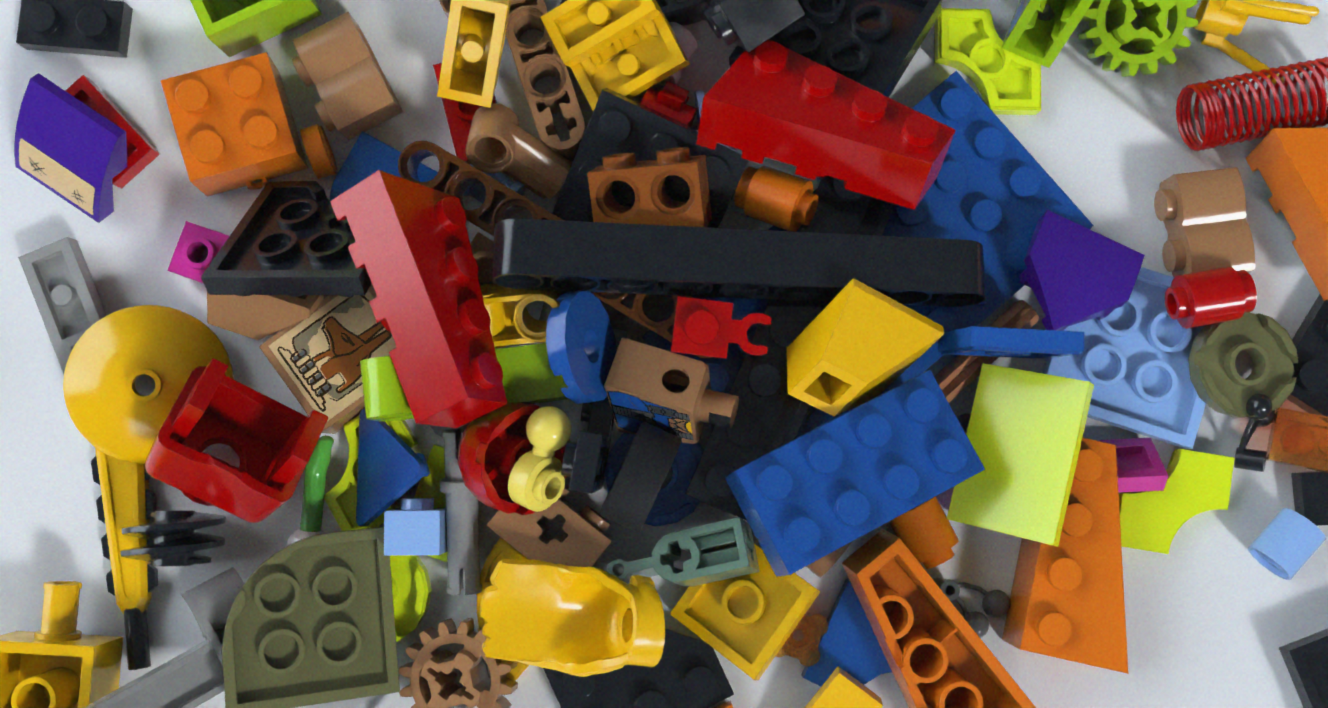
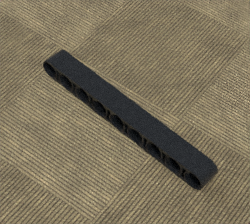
(733, 262)

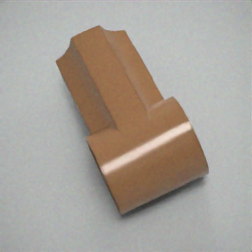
(514, 152)

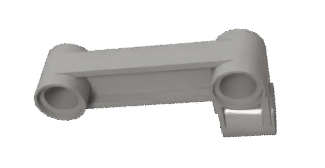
(195, 673)

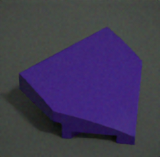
(1077, 272)

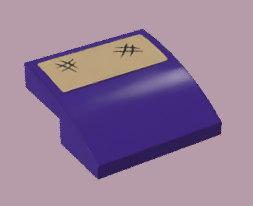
(69, 147)

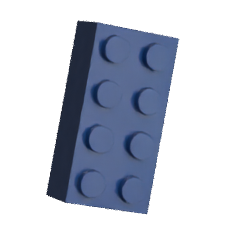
(854, 474)

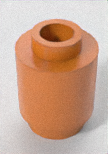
(776, 197)
(926, 533)

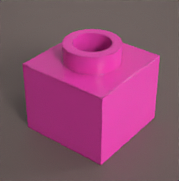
(191, 248)

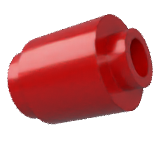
(1210, 297)

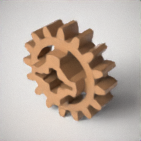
(439, 669)

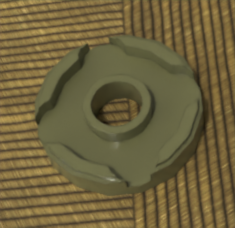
(1214, 367)

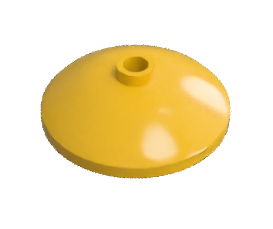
(112, 357)

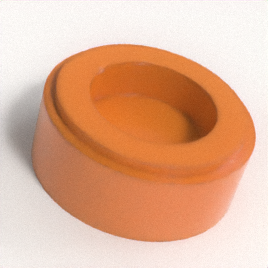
(319, 151)

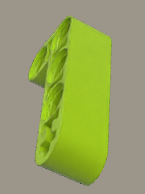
(525, 379)

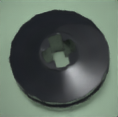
(175, 538)

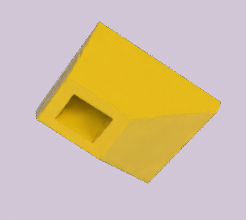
(856, 349)

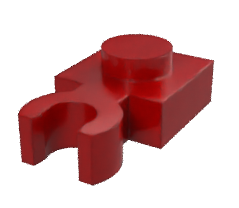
(708, 327)

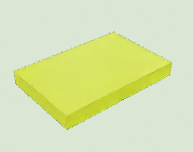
(1029, 442)

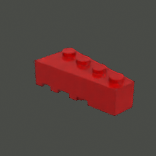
(824, 124)
(426, 296)

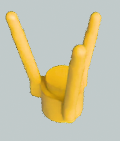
(1227, 17)

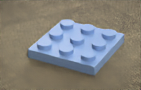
(1138, 366)

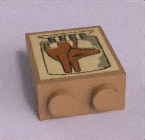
(324, 353)

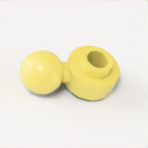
(537, 474)

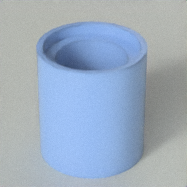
(1286, 543)

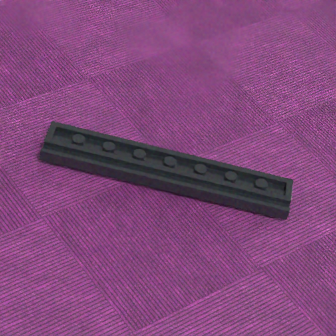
(766, 411)

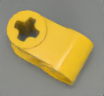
(509, 314)

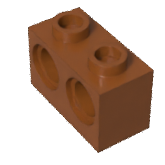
(648, 181)

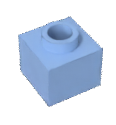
(415, 528)

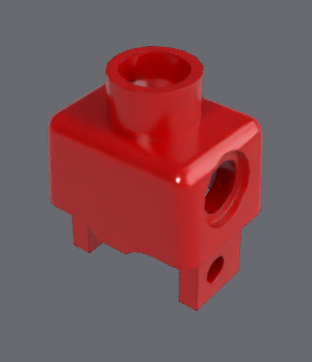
(254, 435)

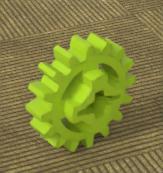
(1151, 36)

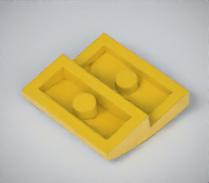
(615, 45)

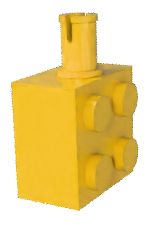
(58, 662)

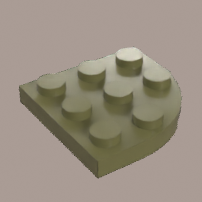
(313, 625)

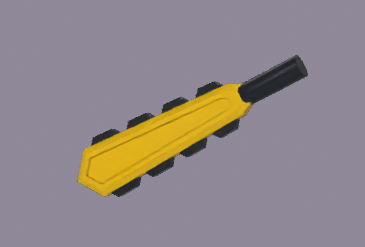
(125, 504)

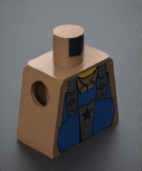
(665, 392)

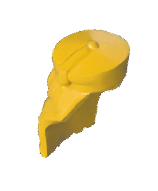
(571, 618)

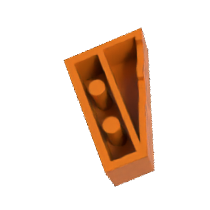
(1297, 175)

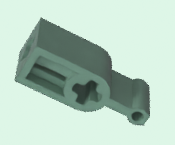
(716, 550)

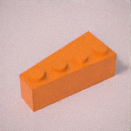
(1072, 595)
(924, 635)

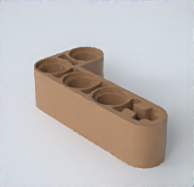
(538, 62)

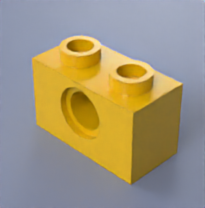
(473, 50)

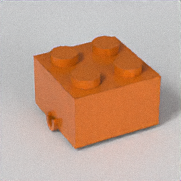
(234, 125)

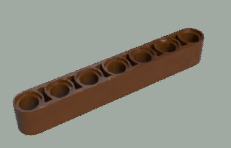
(499, 205)

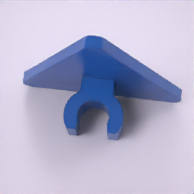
(384, 469)

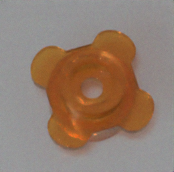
(807, 648)

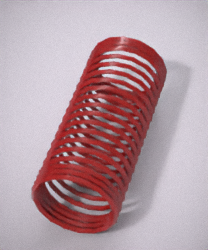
(1215, 109)

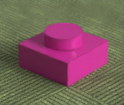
(1138, 465)

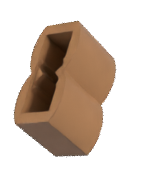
(346, 77)
(1205, 222)

